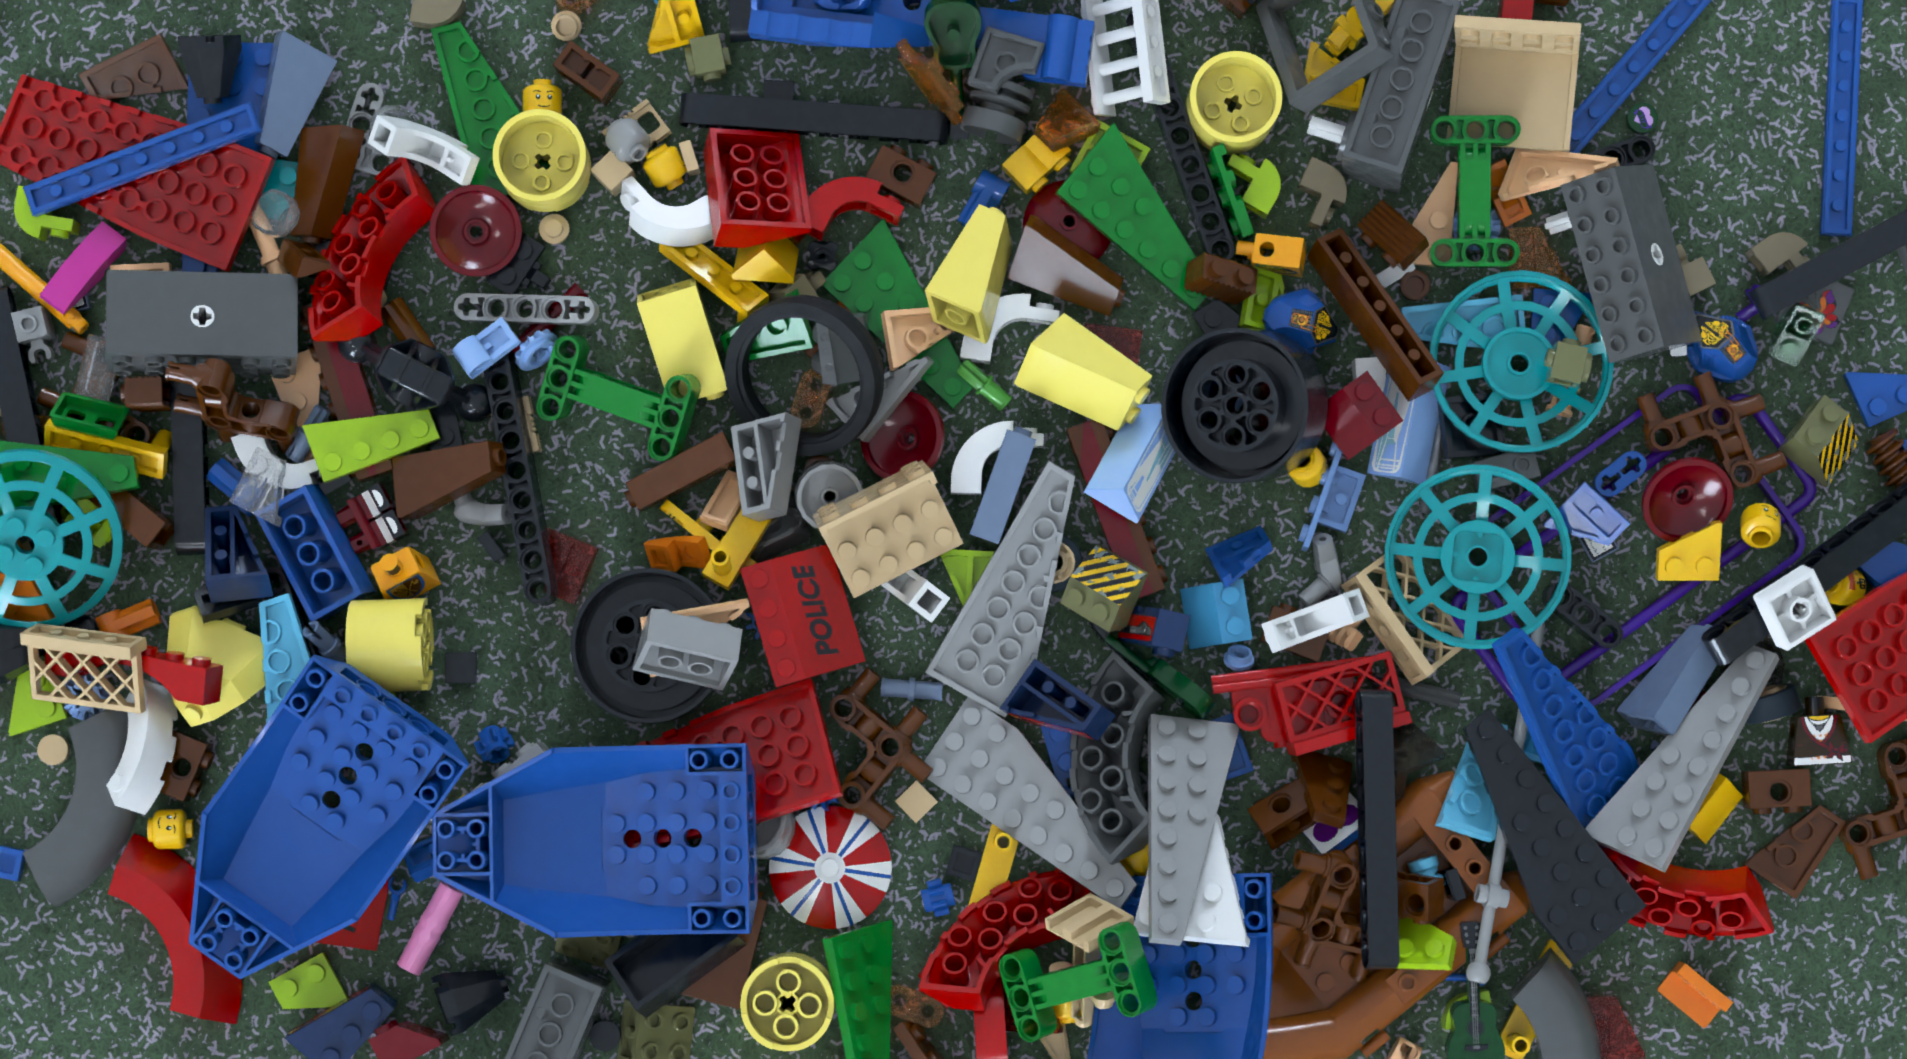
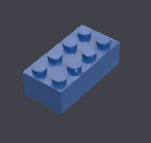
(316, 554)

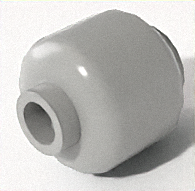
(627, 140)

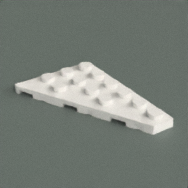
(1216, 906)

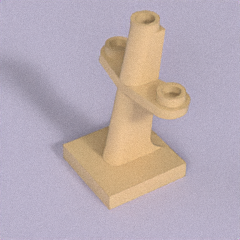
(1081, 926)

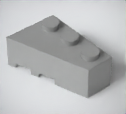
(765, 464)

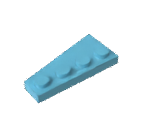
(1425, 317)
(283, 648)
(1467, 804)

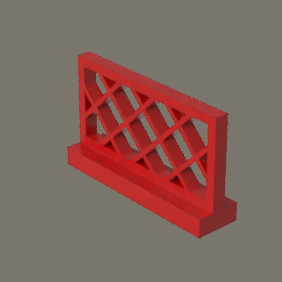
(1340, 730)

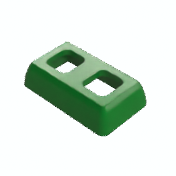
(93, 411)

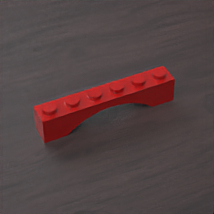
(185, 678)

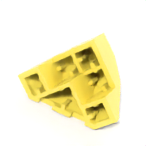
(226, 645)

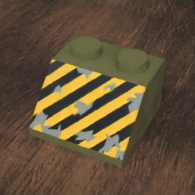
(1821, 440)
(1104, 589)

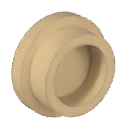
(566, 25)
(554, 229)

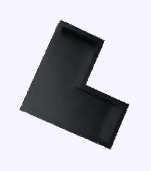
(663, 966)

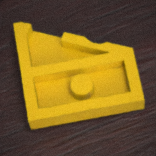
(674, 25)
(1320, 62)
(1692, 556)

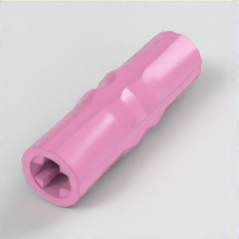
(430, 928)

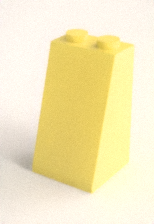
(972, 276)
(682, 337)
(1084, 374)

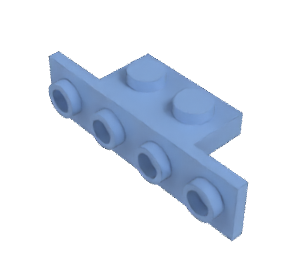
(1336, 501)

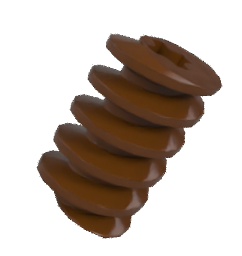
(1890, 457)

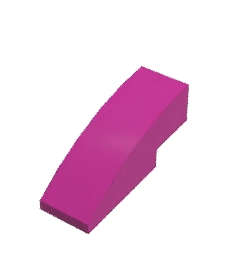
(84, 268)

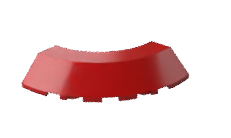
(363, 250)
(163, 891)
(1697, 900)
(1004, 921)

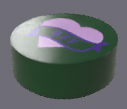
(1641, 118)

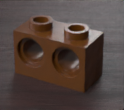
(588, 73)
(1410, 889)

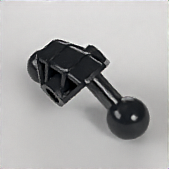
(417, 376)

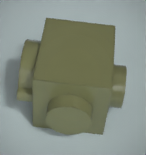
(707, 58)
(1568, 363)

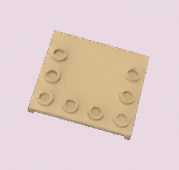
(1517, 72)
(888, 528)

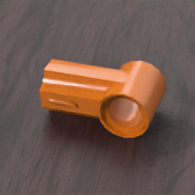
(130, 620)

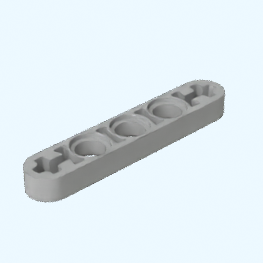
(540, 309)

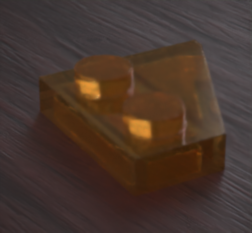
(1065, 123)
(1534, 256)

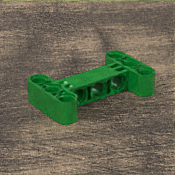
(1474, 190)
(617, 397)
(1035, 993)

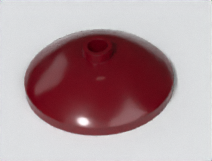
(469, 208)
(1054, 210)
(891, 446)
(1704, 500)

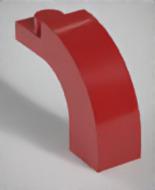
(848, 195)
(991, 1026)

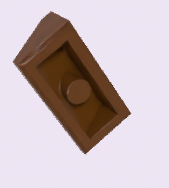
(301, 258)

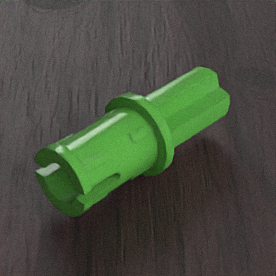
(984, 384)

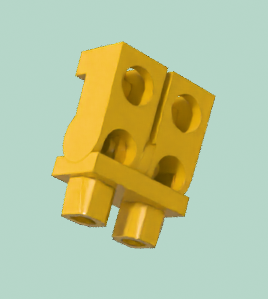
(1348, 29)

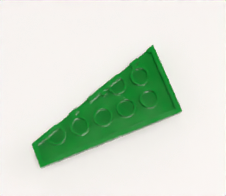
(476, 99)
(1124, 206)
(879, 280)
(113, 471)
(861, 988)

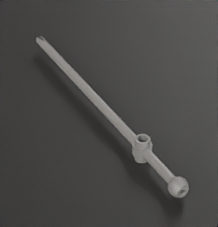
(1492, 894)

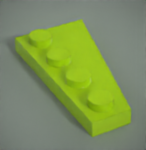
(363, 442)

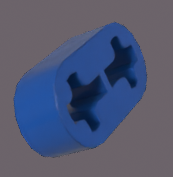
(1623, 479)

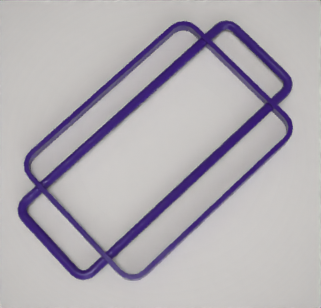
(1681, 589)

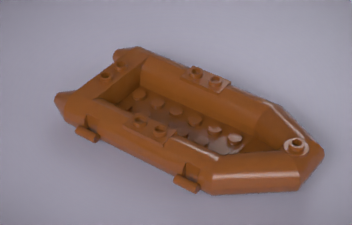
(1322, 1007)

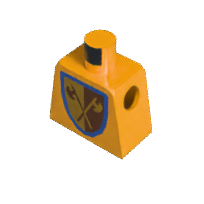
(1286, 259)
(404, 574)

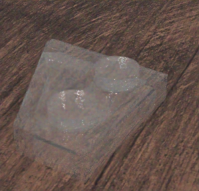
(261, 486)

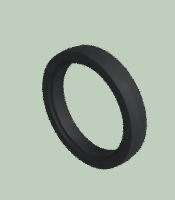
(843, 325)

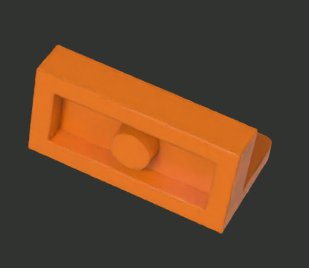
(1693, 994)

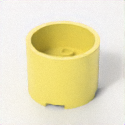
(1240, 79)
(544, 136)
(391, 642)
(788, 976)

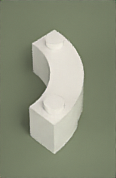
(146, 751)

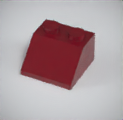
(1359, 415)
(405, 1040)

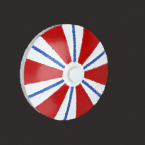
(832, 868)

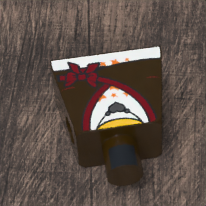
(1817, 737)

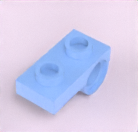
(486, 348)

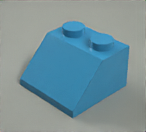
(1216, 614)

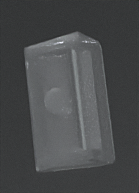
(93, 376)

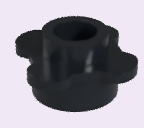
(822, 247)

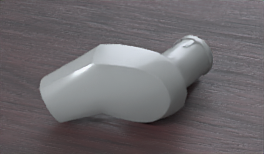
(479, 513)
(1327, 571)

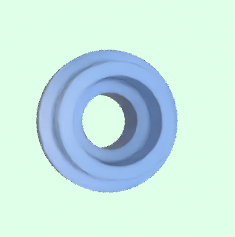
(1239, 658)

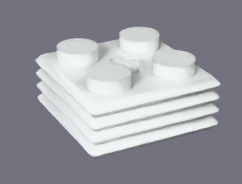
(1810, 614)

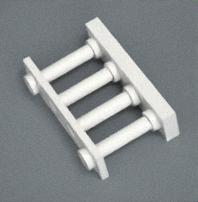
(1149, 57)

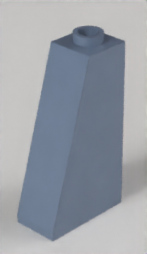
(290, 92)
(1003, 485)
(1671, 685)

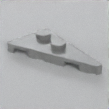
(896, 387)

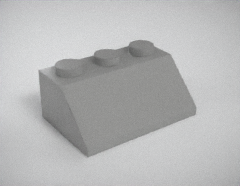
(688, 649)

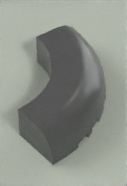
(91, 826)
(1557, 1010)

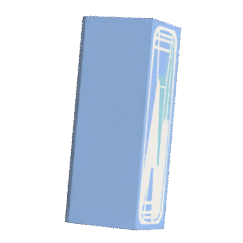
(1407, 448)
(1133, 464)

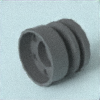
(998, 113)

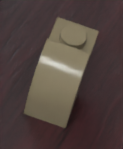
(436, 13)
(1326, 184)
(1777, 250)

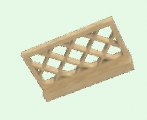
(1390, 625)
(82, 643)

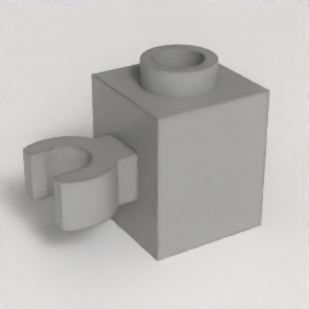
(34, 329)

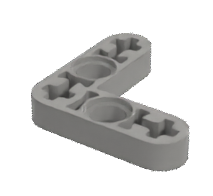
(367, 152)

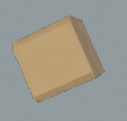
(612, 172)

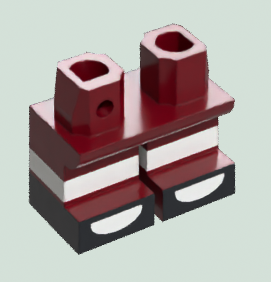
(365, 509)

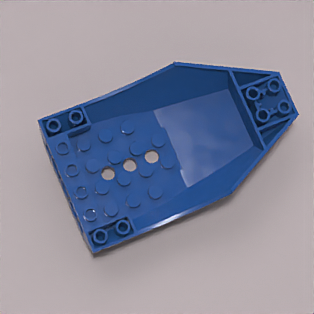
(555, 851)
(282, 862)
(1232, 987)

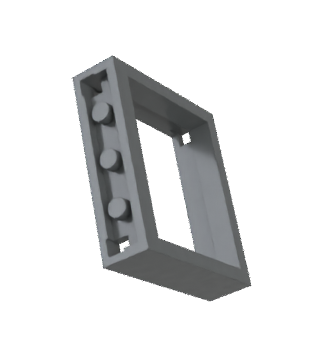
(1307, 95)

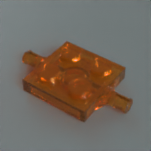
(929, 78)

